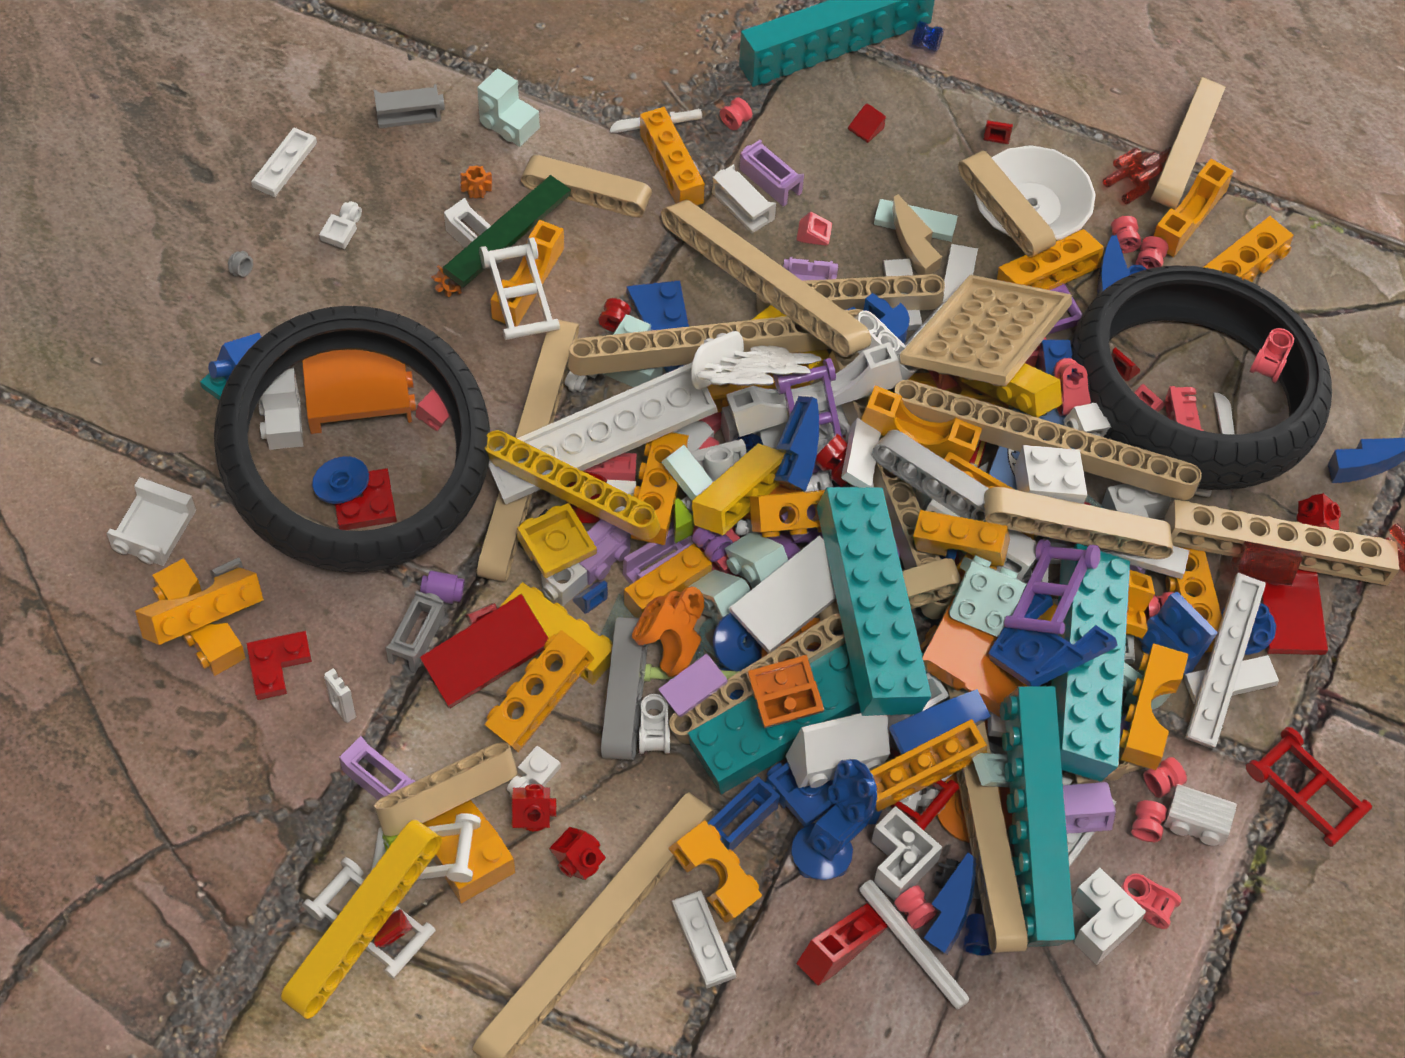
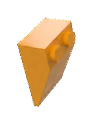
(487, 858)

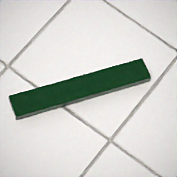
(507, 229)

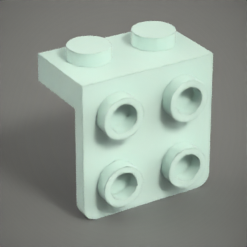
(986, 595)

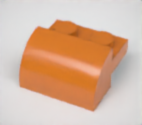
(785, 691)

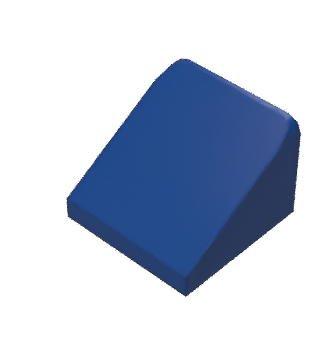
(592, 596)

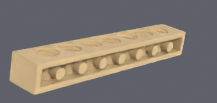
(1322, 548)

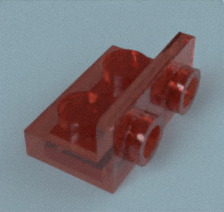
(1267, 563)

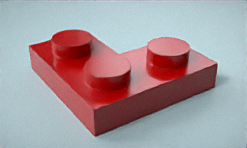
(373, 508)
(270, 656)

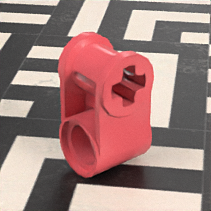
(1273, 354)
(1073, 389)
(1152, 898)

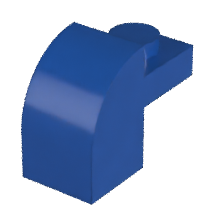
(894, 319)

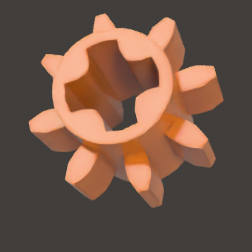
(476, 182)
(452, 286)

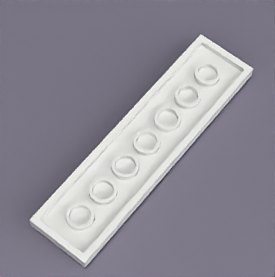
(614, 426)

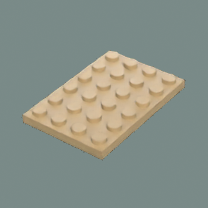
(986, 330)

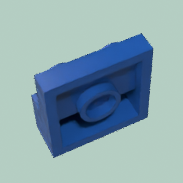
(1179, 628)
(804, 802)

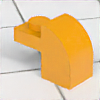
(1139, 596)

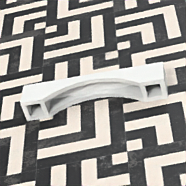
(763, 408)

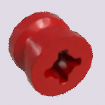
(614, 313)

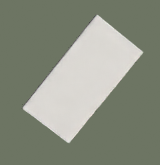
(787, 597)

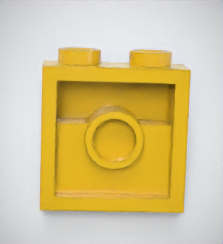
(555, 540)

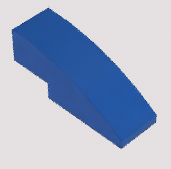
(1113, 265)
(799, 444)
(1367, 460)
(938, 720)
(954, 905)

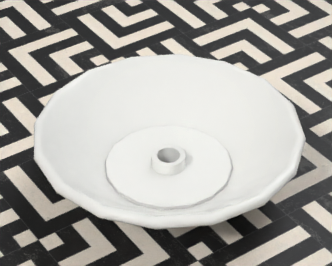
(1051, 184)

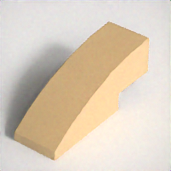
(915, 238)

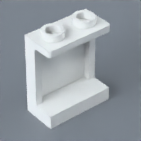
(153, 523)

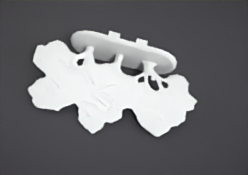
(725, 362)

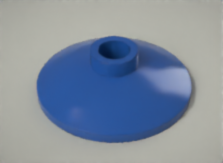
(340, 479)
(729, 644)

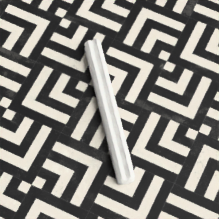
(914, 944)

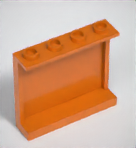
(355, 386)

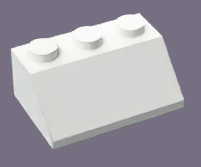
(823, 745)

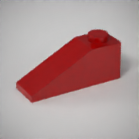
(841, 944)

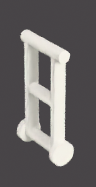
(530, 251)
(352, 872)
(456, 872)

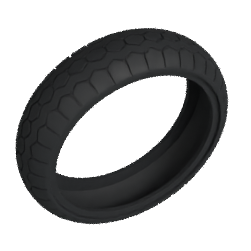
(1237, 310)
(370, 331)

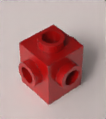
(1319, 511)
(532, 807)
(577, 853)

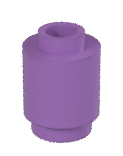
(444, 585)

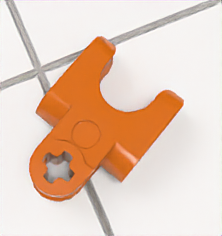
(672, 622)

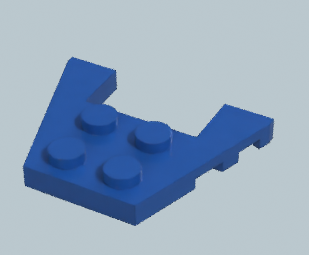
(1043, 656)

